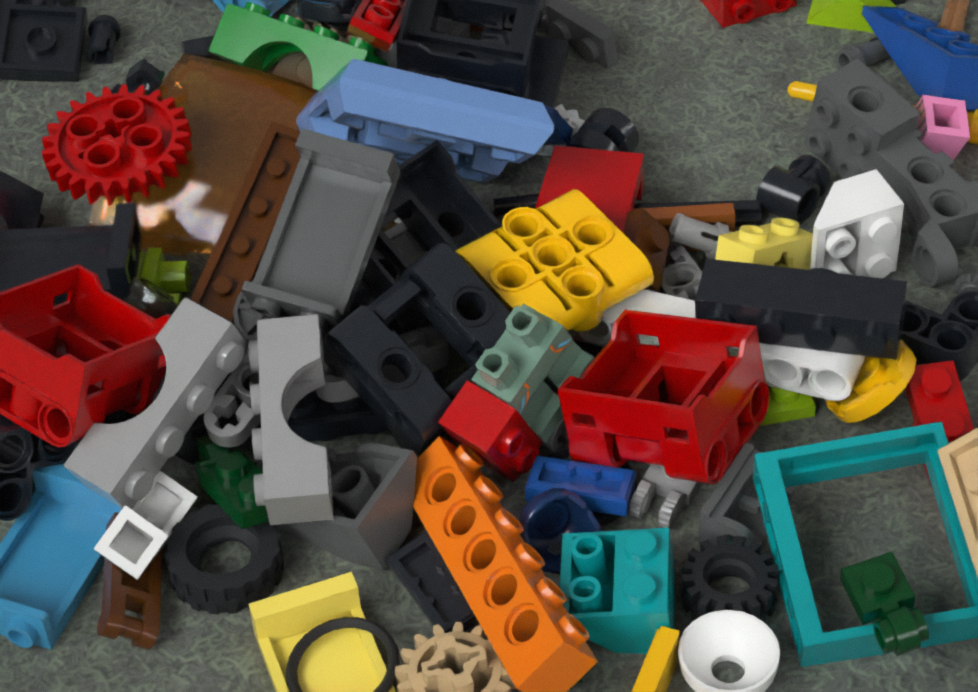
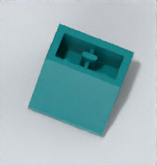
(620, 585)

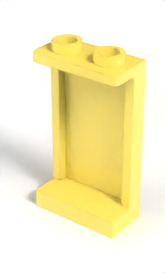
(335, 661)

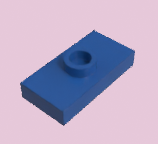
(601, 487)

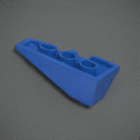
(929, 57)

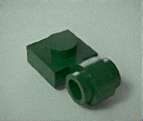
(883, 593)

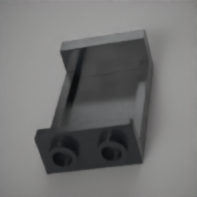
(103, 249)

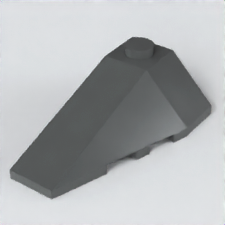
(370, 505)

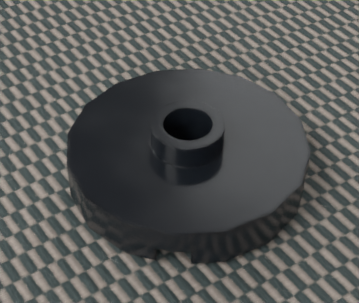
(330, 11)

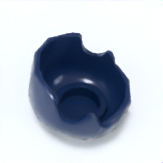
(551, 516)

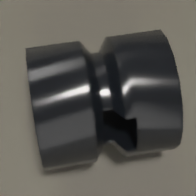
(606, 131)

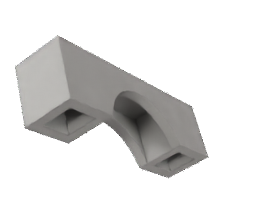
(127, 455)
(295, 472)

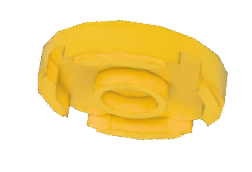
(876, 386)

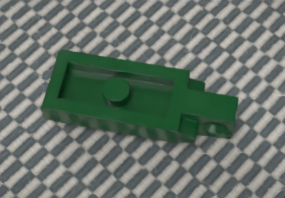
(230, 482)

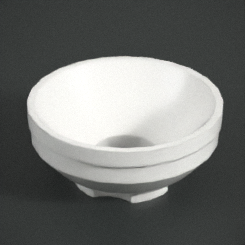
(728, 637)

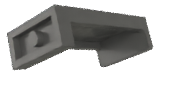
(324, 230)

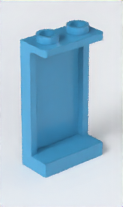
(50, 557)

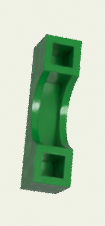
(258, 41)

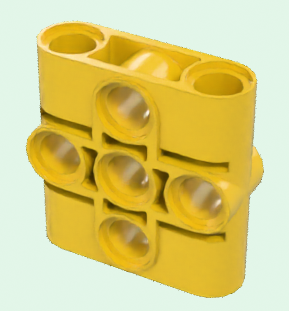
(560, 261)

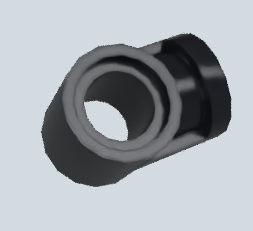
(794, 191)

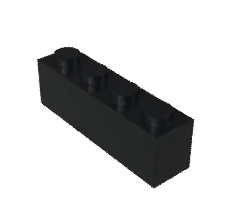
(806, 307)

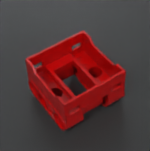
(75, 358)
(625, 395)

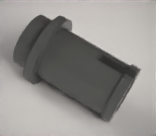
(867, 51)

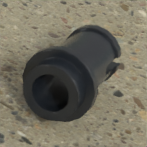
(103, 33)

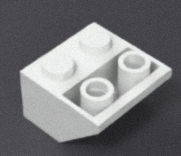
(859, 227)

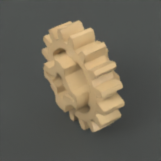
(452, 663)

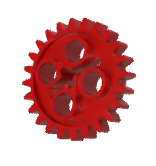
(117, 144)

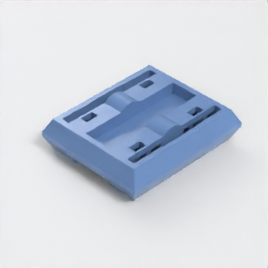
(411, 110)

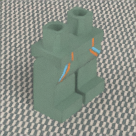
(527, 360)

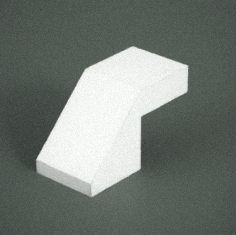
(142, 531)

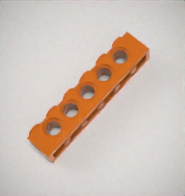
(499, 572)

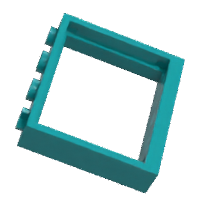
(840, 459)

